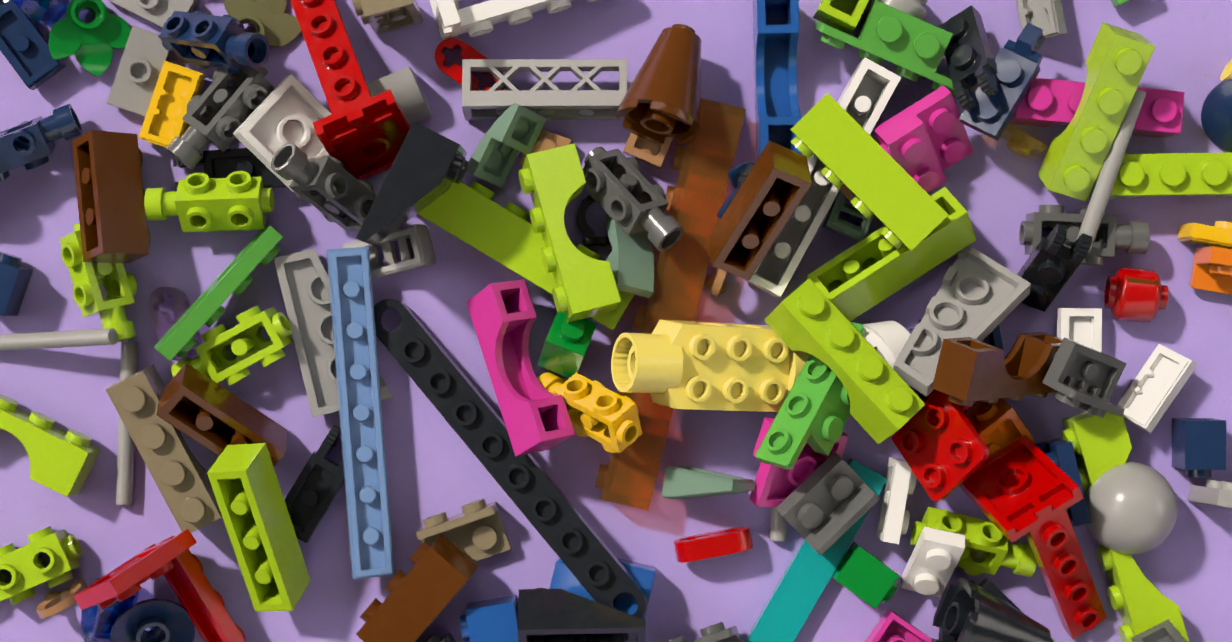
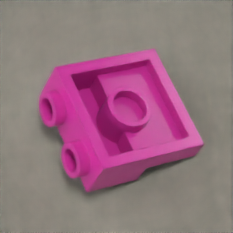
(926, 138)
(776, 483)

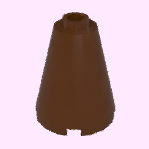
(666, 89)

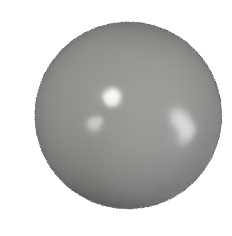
(1131, 508)

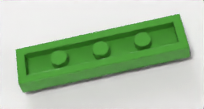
(208, 307)

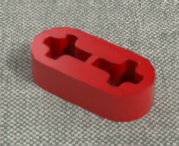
(455, 71)
(713, 544)

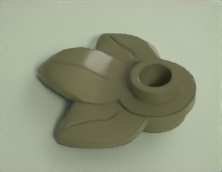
(267, 18)

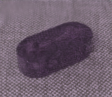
(162, 319)

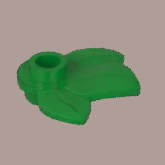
(89, 42)

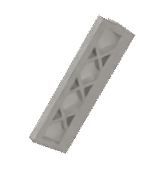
(551, 103)

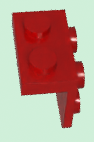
(940, 446)

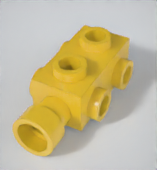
(597, 410)

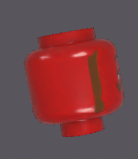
(1135, 294)

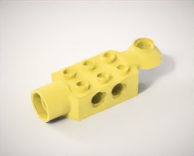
(707, 366)

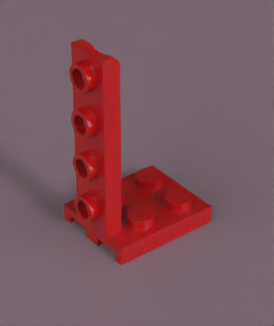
(362, 128)
(1029, 497)
(183, 575)

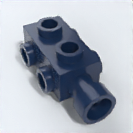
(213, 41)
(41, 136)

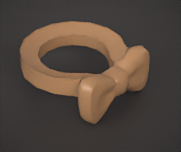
(717, 282)
(60, 600)

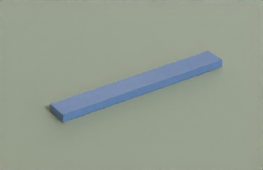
(360, 412)

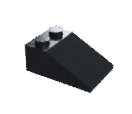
(417, 177)
(567, 617)

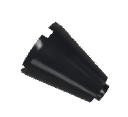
(977, 615)

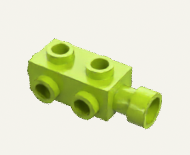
(213, 203)
(100, 287)
(245, 342)
(982, 543)
(28, 567)

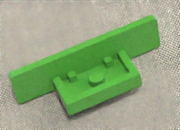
(899, 39)
(810, 414)

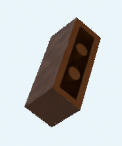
(110, 197)
(759, 210)
(216, 415)
(419, 594)

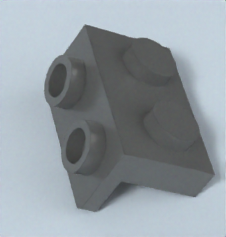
(1085, 377)

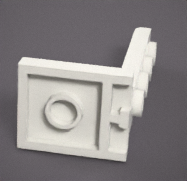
(481, 17)

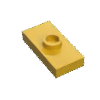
(169, 104)
(1206, 235)

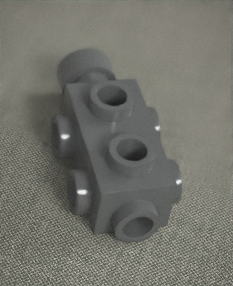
(224, 109)
(330, 186)
(630, 197)
(1132, 237)

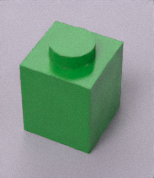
(566, 345)
(866, 576)

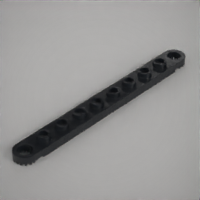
(518, 476)

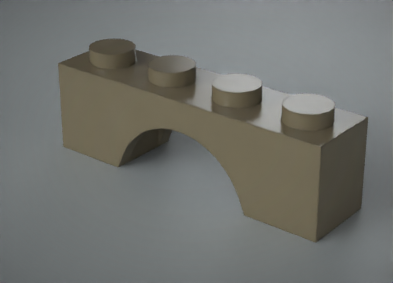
(165, 451)

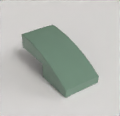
(496, 153)
(631, 260)

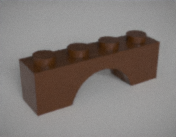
(980, 372)

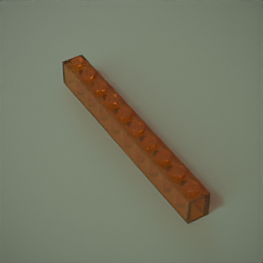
(677, 288)

